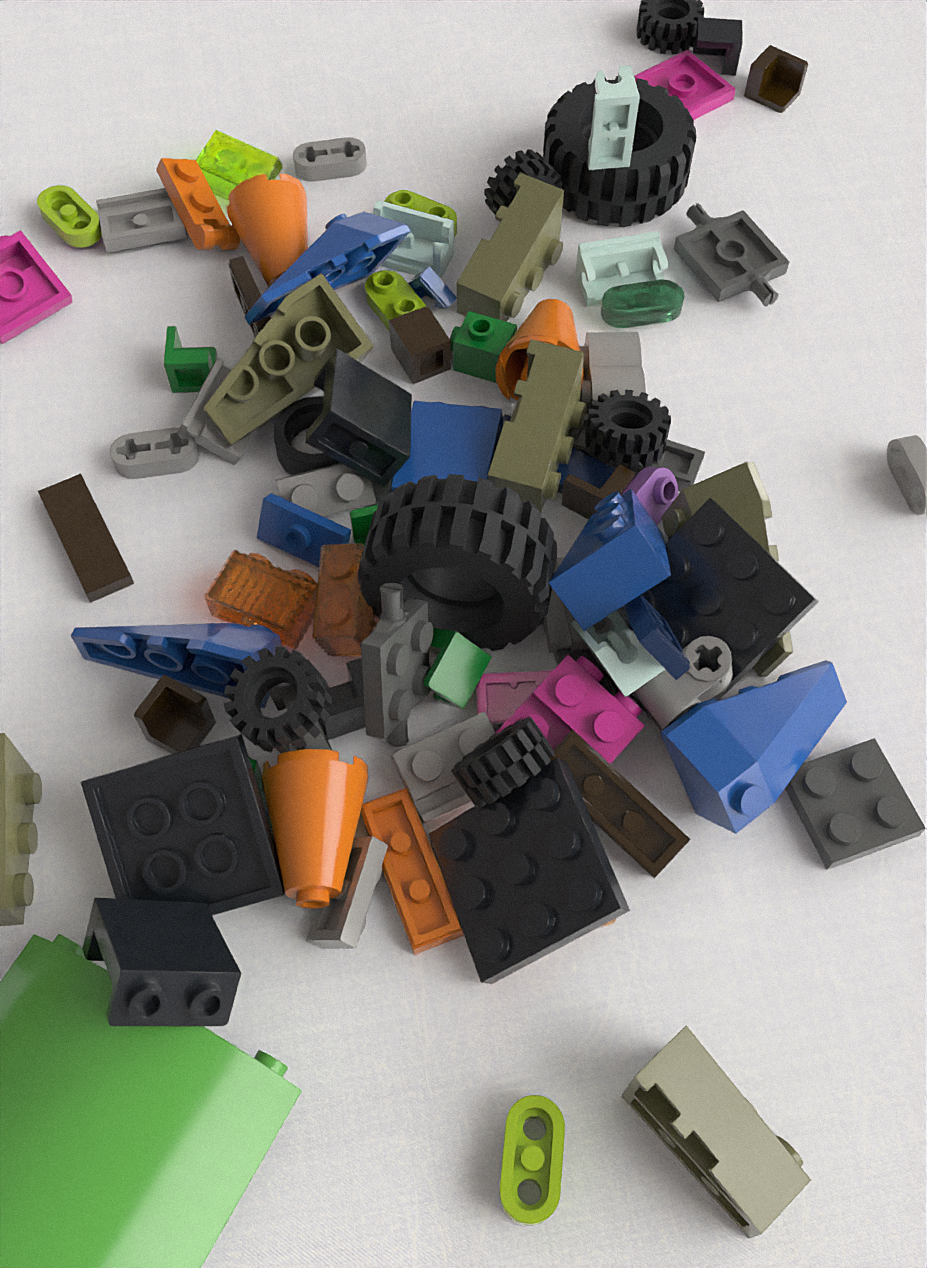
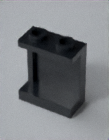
(362, 419)
(162, 962)

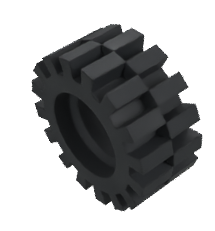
(668, 24)
(502, 186)
(627, 429)
(258, 680)
(503, 762)

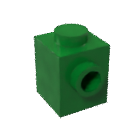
(479, 344)

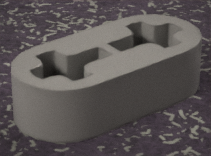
(329, 159)
(154, 453)
(909, 468)

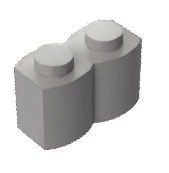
(611, 364)

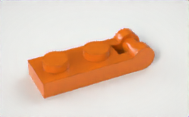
(197, 205)

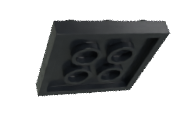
(726, 590)
(187, 829)
(527, 873)

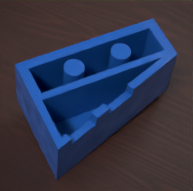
(611, 560)

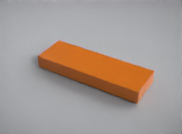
(412, 872)

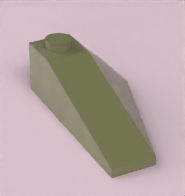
(286, 359)
(746, 501)

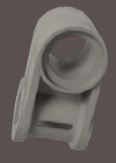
(672, 698)

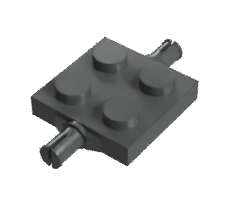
(731, 255)
(395, 665)

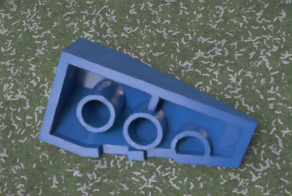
(343, 254)
(189, 653)
(749, 746)

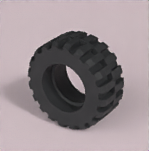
(658, 161)
(465, 551)

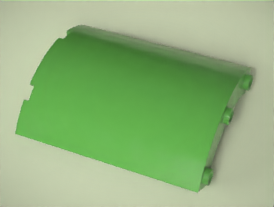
(119, 1134)

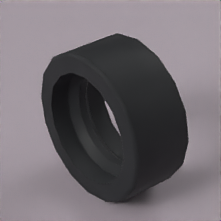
(288, 425)

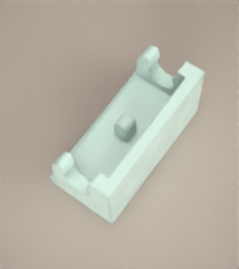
(613, 121)
(426, 245)
(618, 262)
(620, 654)

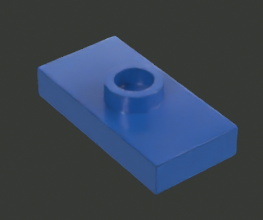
(298, 529)

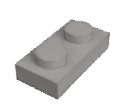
(327, 489)
(345, 917)

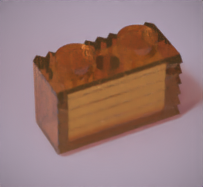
(258, 593)
(340, 609)

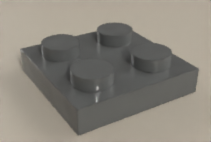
(852, 804)

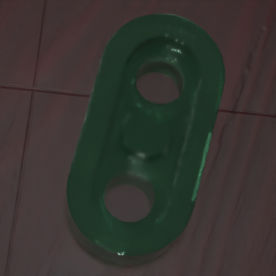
(642, 303)

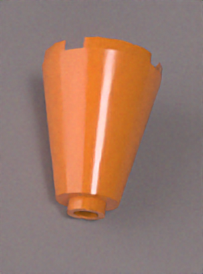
(270, 222)
(548, 322)
(314, 820)

